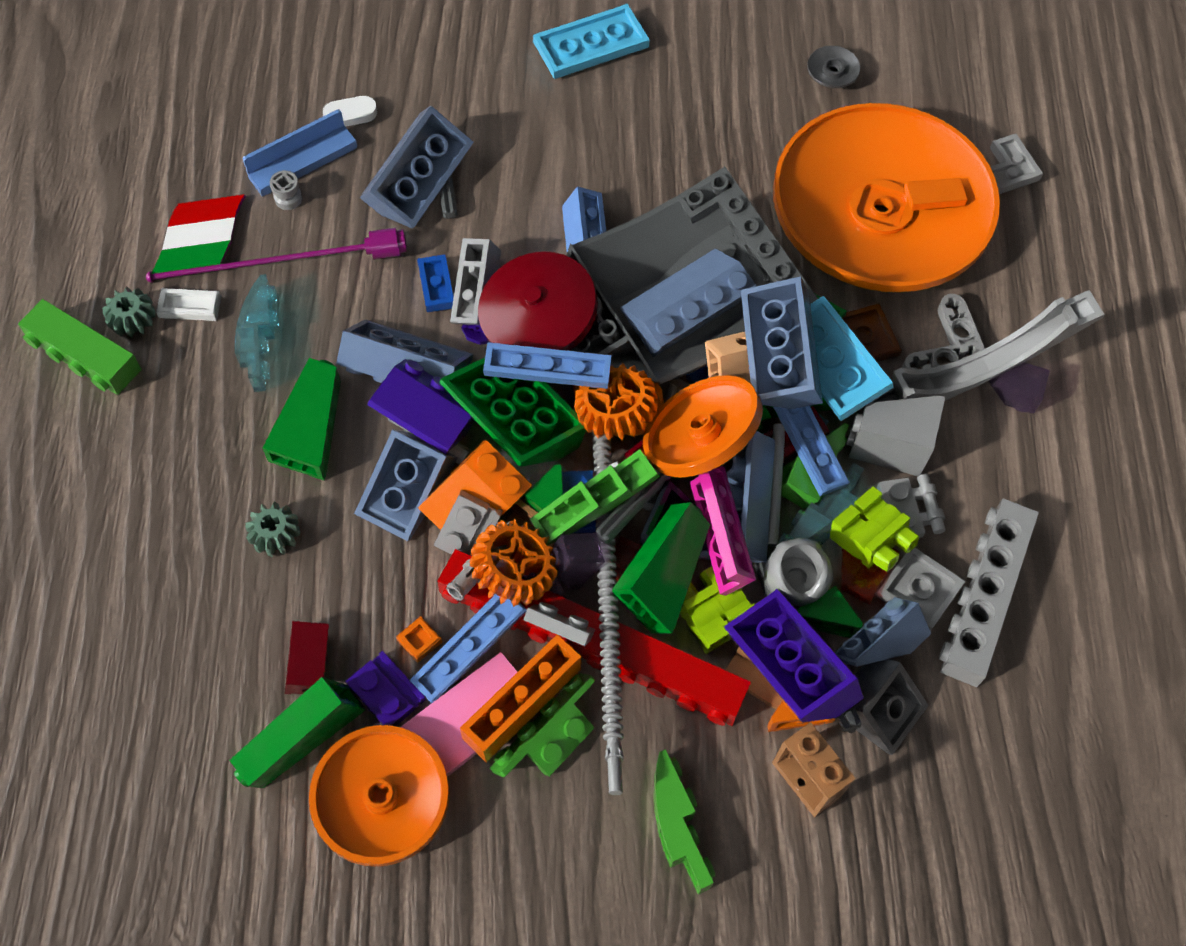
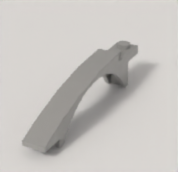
(1050, 327)

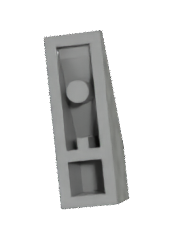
(477, 264)

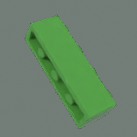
(79, 347)

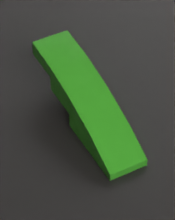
(595, 498)

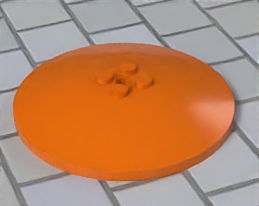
(863, 159)

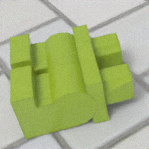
(872, 530)
(710, 611)

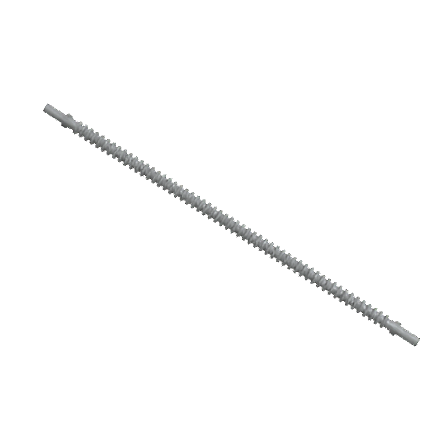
(608, 617)

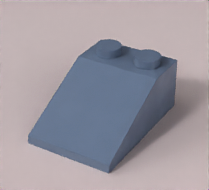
(402, 482)

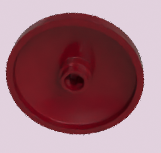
(539, 302)

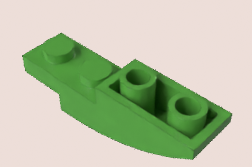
(672, 809)

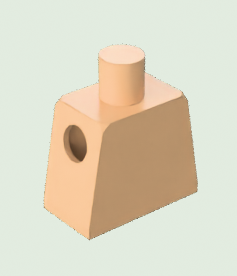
(728, 356)

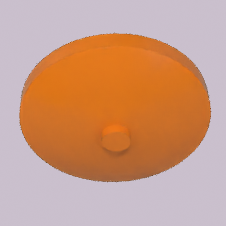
(703, 426)
(379, 795)

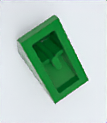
(546, 489)
(832, 614)

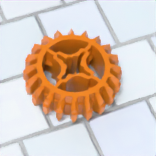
(621, 407)
(503, 574)

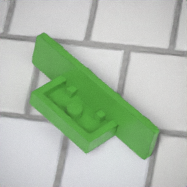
(551, 734)

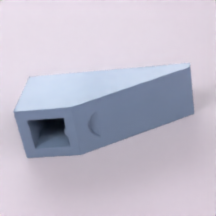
(889, 634)

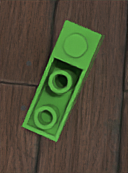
(795, 479)

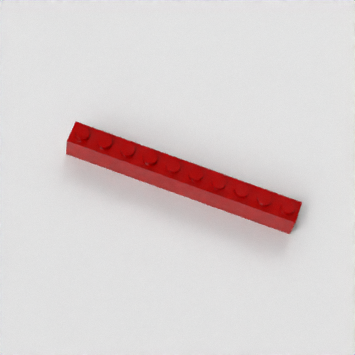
(643, 658)

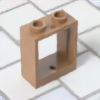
(812, 759)

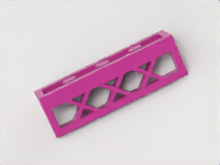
(725, 536)

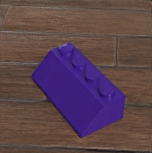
(795, 659)

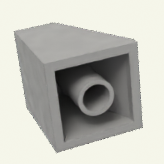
(897, 433)

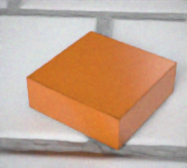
(419, 639)

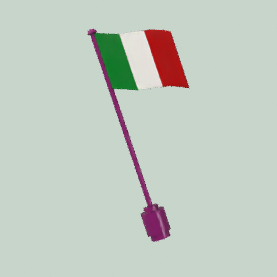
(204, 230)

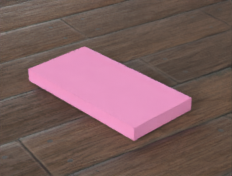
(443, 718)

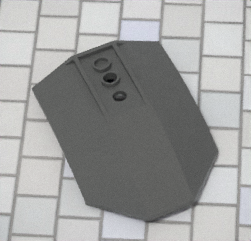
(658, 245)

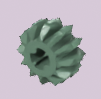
(129, 312)
(283, 535)

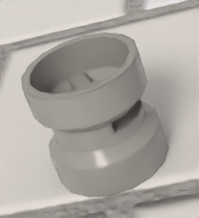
(286, 190)

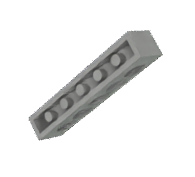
(1018, 525)

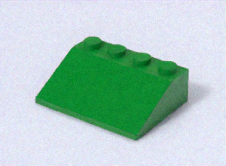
(518, 414)

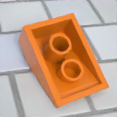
(481, 474)

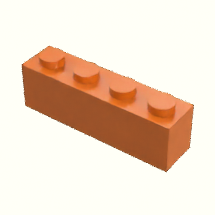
(521, 698)

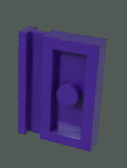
(385, 690)

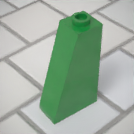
(306, 423)
(663, 568)
(296, 732)

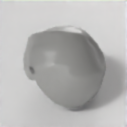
(799, 571)

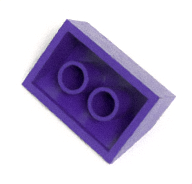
(421, 406)

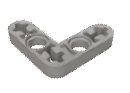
(959, 345)

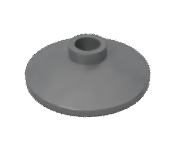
(833, 66)

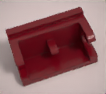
(306, 656)

